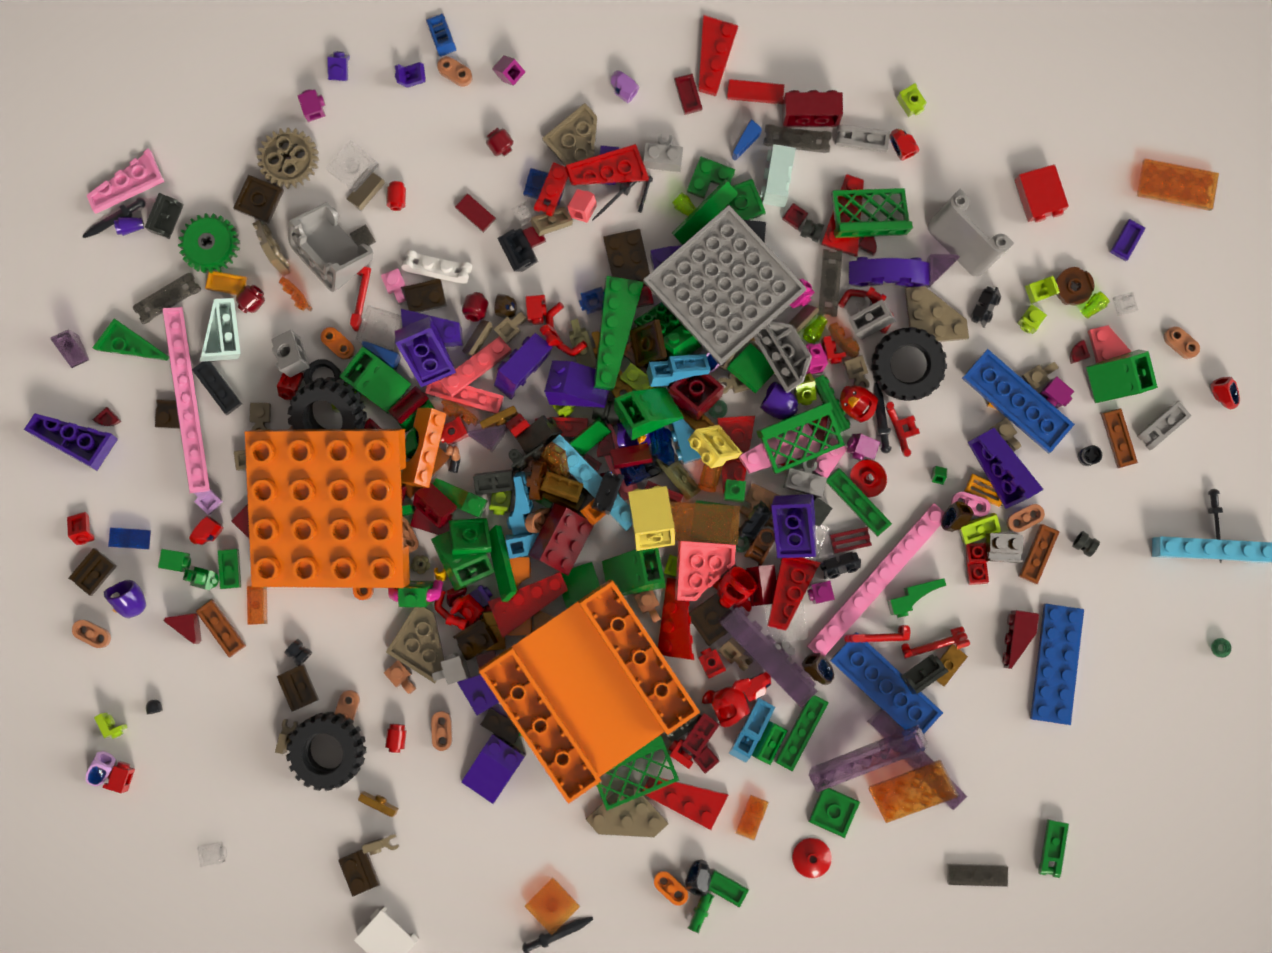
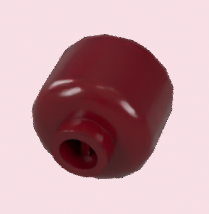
(499, 142)
(250, 299)
(475, 307)

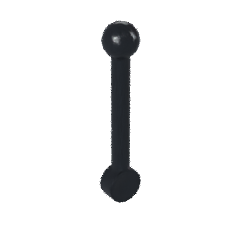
(645, 194)

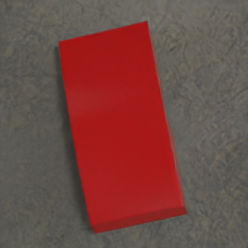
(976, 564)

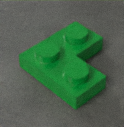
(707, 172)

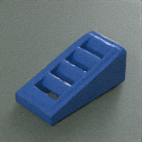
(445, 45)
(749, 136)
(387, 356)

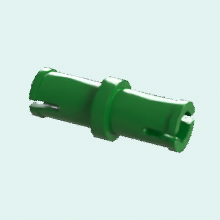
(700, 912)

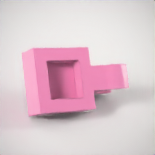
(394, 283)

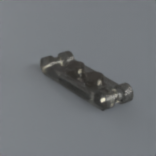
(798, 138)
(830, 282)
(166, 297)

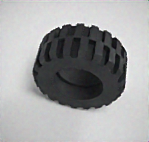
(909, 390)
(330, 391)
(308, 768)

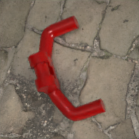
(871, 294)
(552, 336)
(899, 429)
(452, 619)

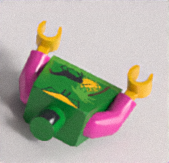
(419, 592)

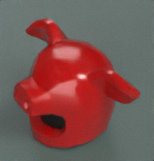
(736, 588)
(729, 702)

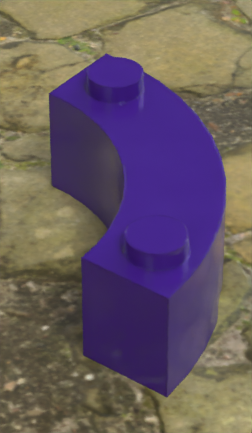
(900, 271)

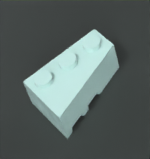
(778, 175)
(222, 332)

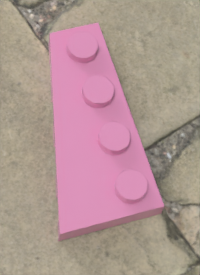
(134, 179)
(757, 459)

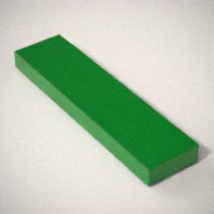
(705, 212)
(858, 502)
(502, 564)
(801, 732)

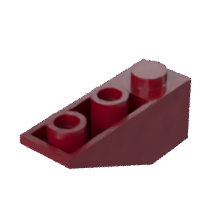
(1022, 630)

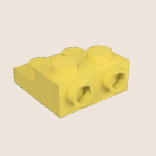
(713, 446)

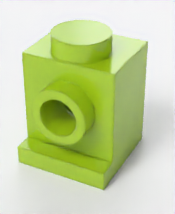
(910, 107)
(806, 391)

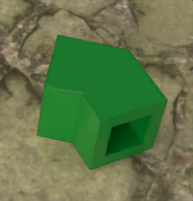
(939, 475)

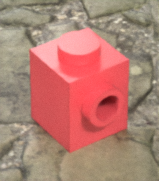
(582, 205)

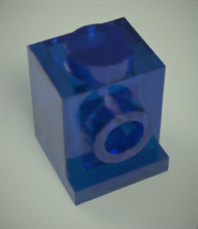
(586, 297)
(634, 475)

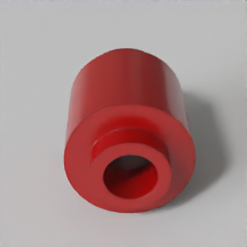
(396, 195)
(395, 738)

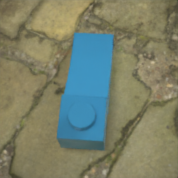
(677, 368)
(522, 507)
(752, 730)

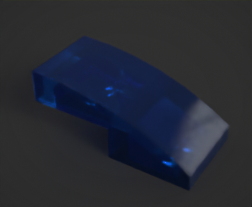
(129, 538)

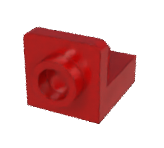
(830, 347)
(288, 387)
(517, 425)
(79, 528)
(468, 608)
(683, 757)

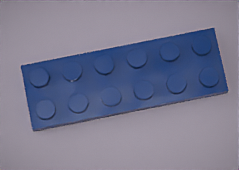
(1018, 401)
(1057, 664)
(885, 686)

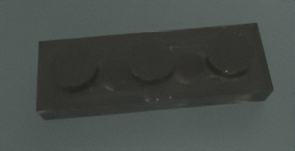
(977, 875)

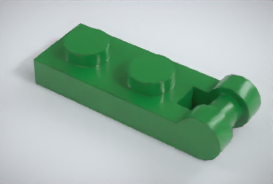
(1053, 848)

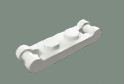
(436, 267)

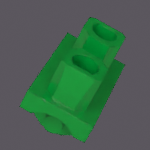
(201, 578)

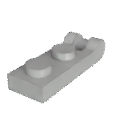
(862, 138)
(1164, 425)

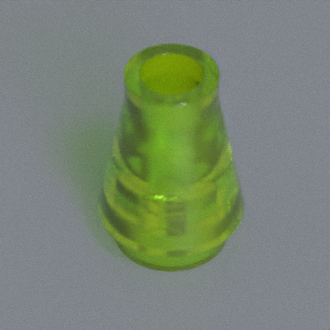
(684, 204)
(1095, 304)
(814, 331)

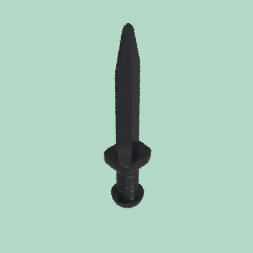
(625, 188)
(125, 211)
(883, 430)
(1215, 509)
(563, 931)

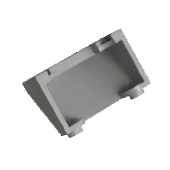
(964, 238)
(327, 247)

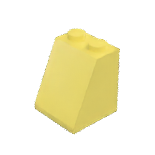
(651, 518)

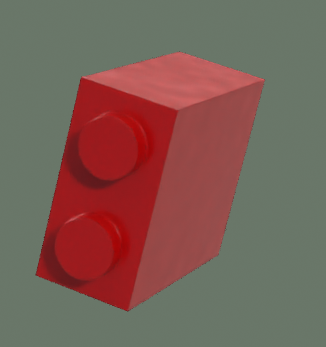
(1041, 193)

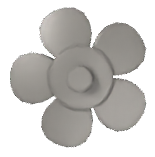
(789, 650)

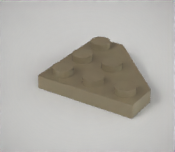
(574, 137)
(271, 248)
(934, 315)
(419, 643)
(630, 819)

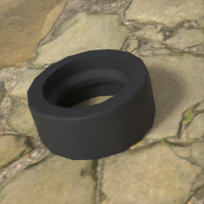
(321, 363)

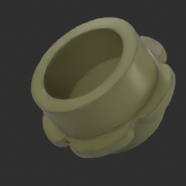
(420, 559)

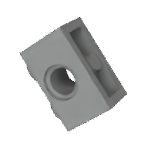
(290, 353)

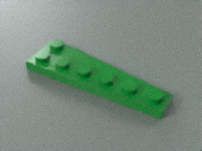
(617, 316)

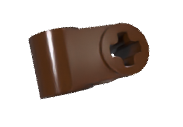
(760, 547)

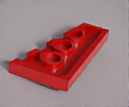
(715, 51)
(610, 167)
(850, 244)
(740, 432)
(790, 588)
(526, 602)
(675, 633)
(690, 801)

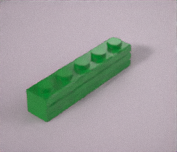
(827, 395)

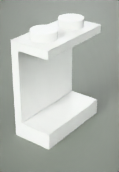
(384, 935)

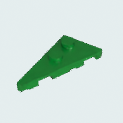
(124, 341)

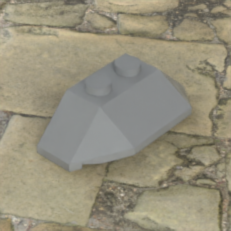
(784, 353)

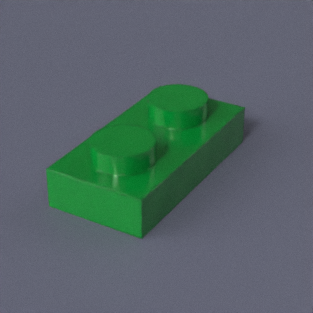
(229, 569)

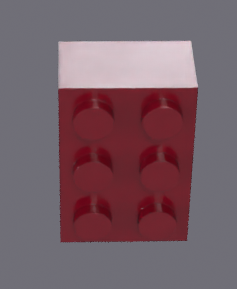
(812, 109)
(561, 539)

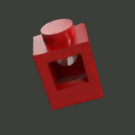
(536, 309)
(460, 432)
(714, 670)
(119, 778)

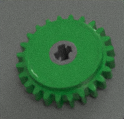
(206, 256)

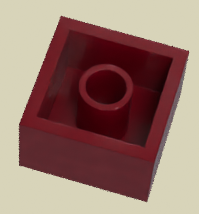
(696, 394)

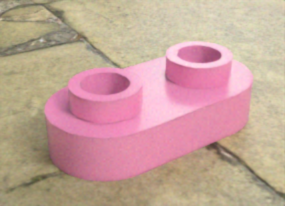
(972, 500)

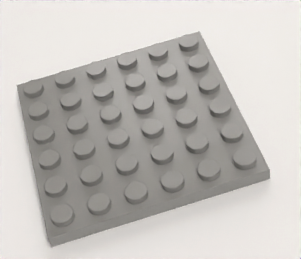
(724, 285)

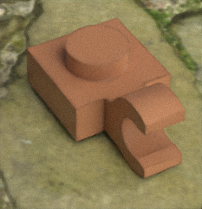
(647, 602)
(399, 675)

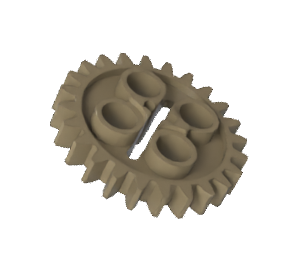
(273, 150)

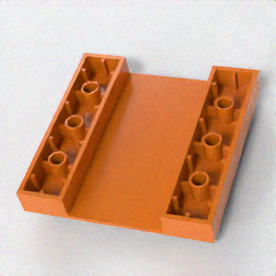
(326, 508)
(588, 690)

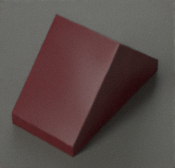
(187, 626)

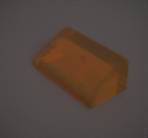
(256, 605)

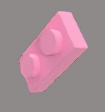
(829, 460)

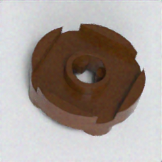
(1080, 277)
(536, 480)

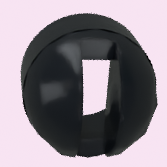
(153, 706)

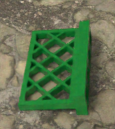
(874, 227)
(793, 422)
(651, 747)

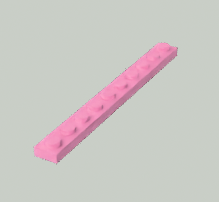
(186, 400)
(877, 581)

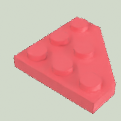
(700, 567)

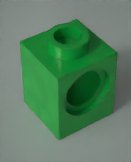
(734, 490)
(174, 560)

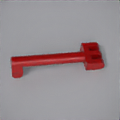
(356, 318)
(902, 635)
(958, 637)

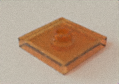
(552, 906)

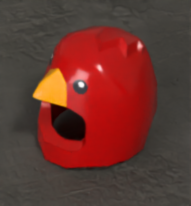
(855, 400)

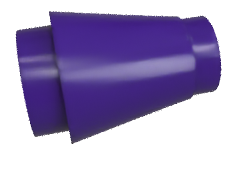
(128, 225)

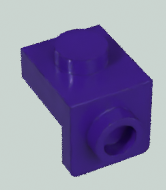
(338, 66)
(410, 75)

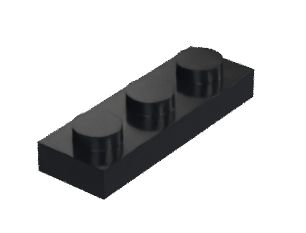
(217, 387)

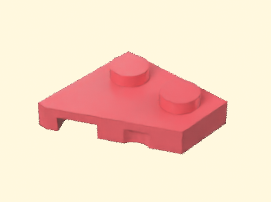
(1106, 344)

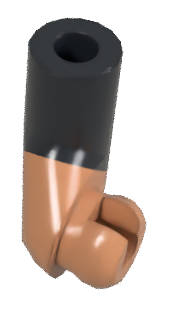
(455, 459)

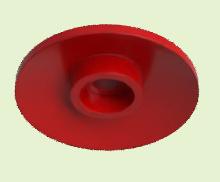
(860, 477)
(806, 849)

